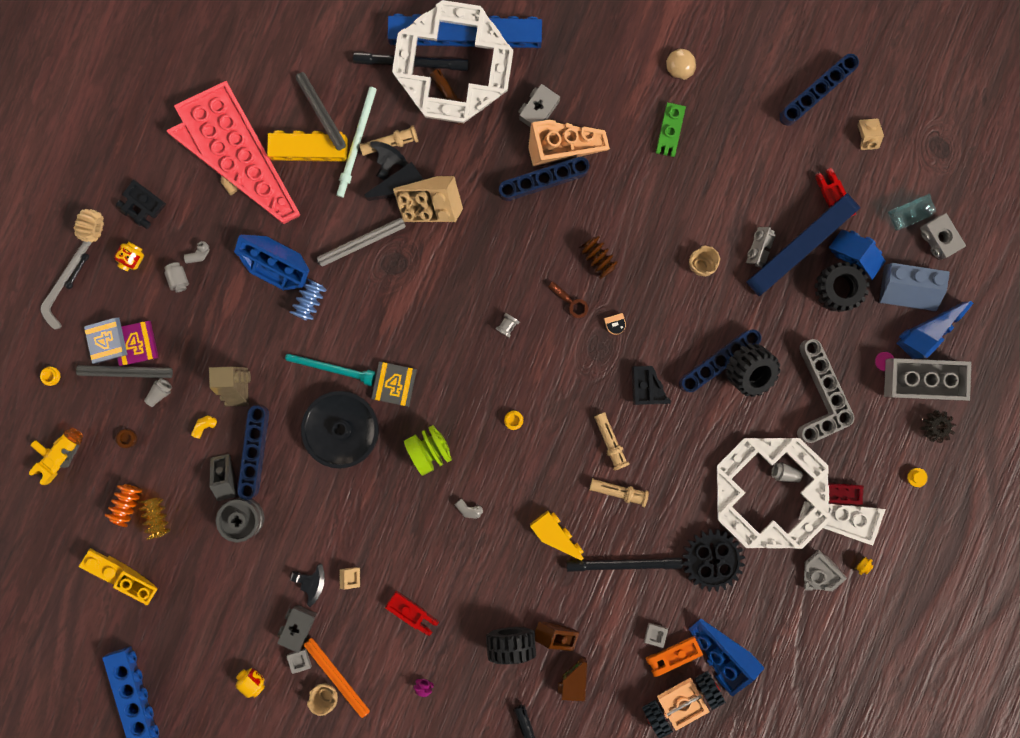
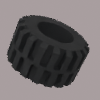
(855, 279)
(753, 370)
(511, 645)

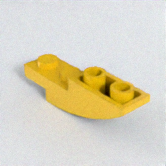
(120, 575)

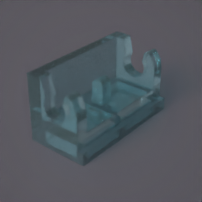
(912, 212)

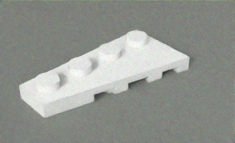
(851, 521)

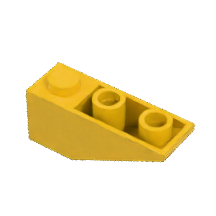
(552, 534)

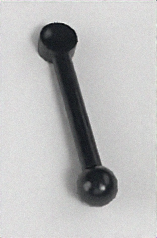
(69, 285)

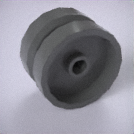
(231, 527)

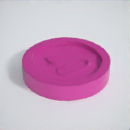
(880, 359)

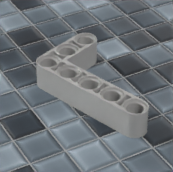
(826, 394)

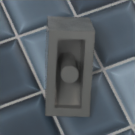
(222, 477)

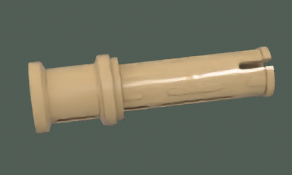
(398, 139)
(614, 449)
(628, 494)

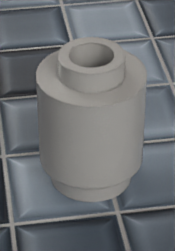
(176, 277)

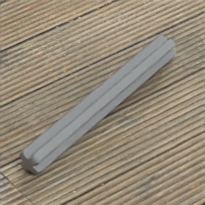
(361, 242)

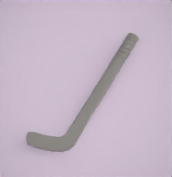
(46, 305)

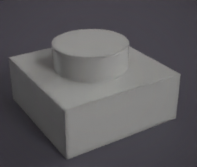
(655, 635)
(299, 661)

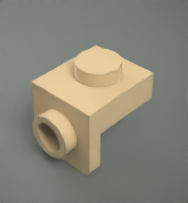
(870, 133)

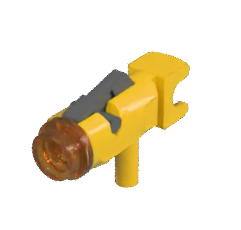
(58, 456)

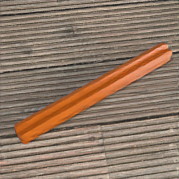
(336, 677)

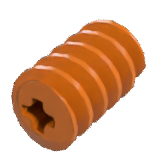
(123, 504)

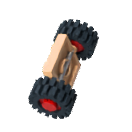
(683, 704)

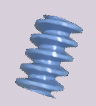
(308, 300)

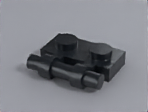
(144, 199)

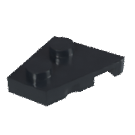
(647, 387)

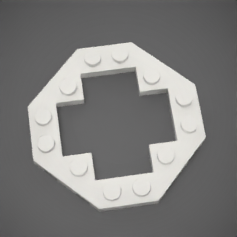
(419, 86)
(815, 492)

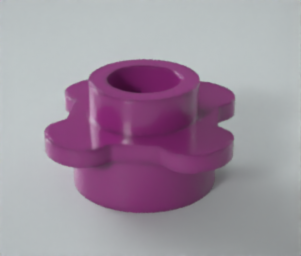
(423, 687)

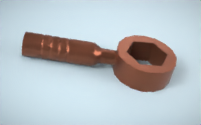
(564, 296)

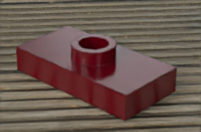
(846, 493)

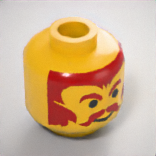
(129, 256)
(250, 683)

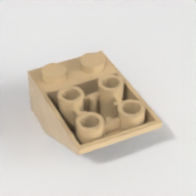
(429, 200)

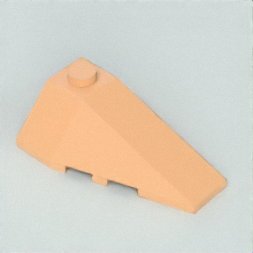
(558, 142)

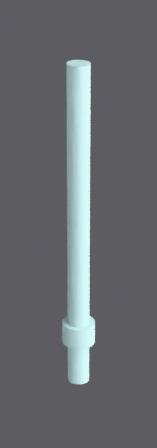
(345, 177)

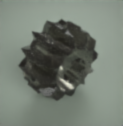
(934, 420)

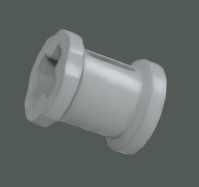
(507, 325)

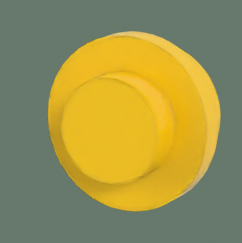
(50, 376)
(513, 420)
(917, 477)
(864, 566)

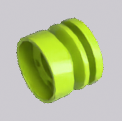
(427, 450)

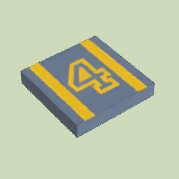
(105, 340)

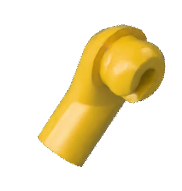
(201, 424)

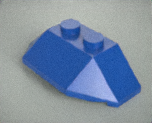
(272, 261)

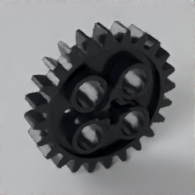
(730, 557)

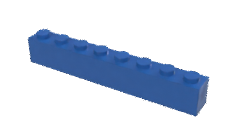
(515, 31)

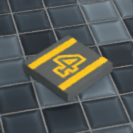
(394, 384)

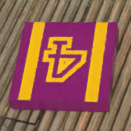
(139, 343)

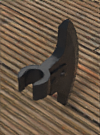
(387, 158)
(311, 584)

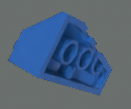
(927, 336)
(731, 661)

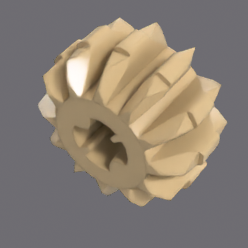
(88, 225)

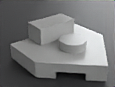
(822, 573)

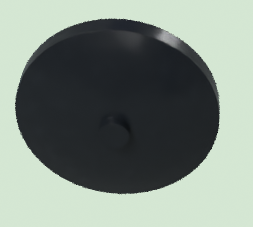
(340, 429)

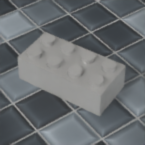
(927, 379)

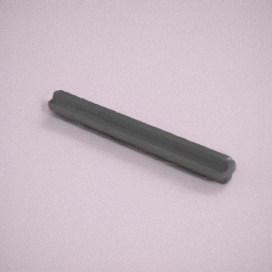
(320, 111)
(116, 371)

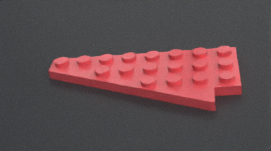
(225, 141)

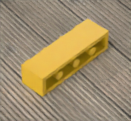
(304, 147)

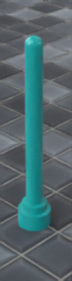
(365, 376)

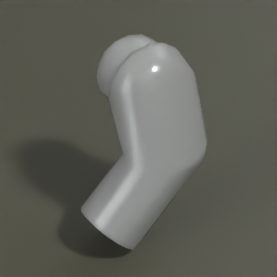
(469, 512)

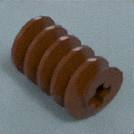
(598, 256)

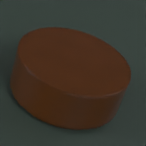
(126, 438)

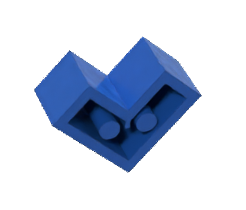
(858, 251)

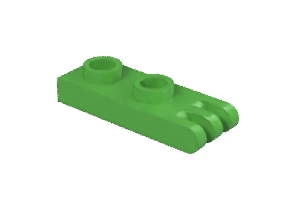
(670, 128)

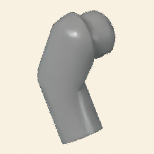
(199, 255)

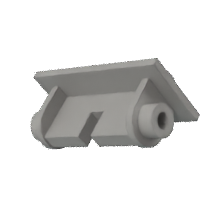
(762, 238)

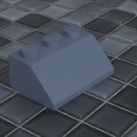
(913, 286)

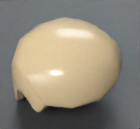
(681, 64)
(704, 261)
(322, 699)

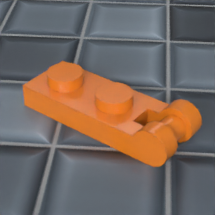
(674, 656)

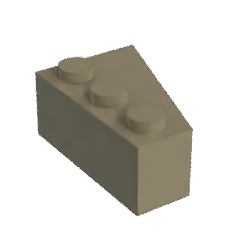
(230, 384)

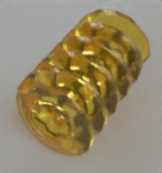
(154, 518)

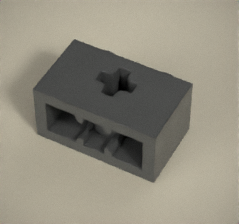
(295, 639)

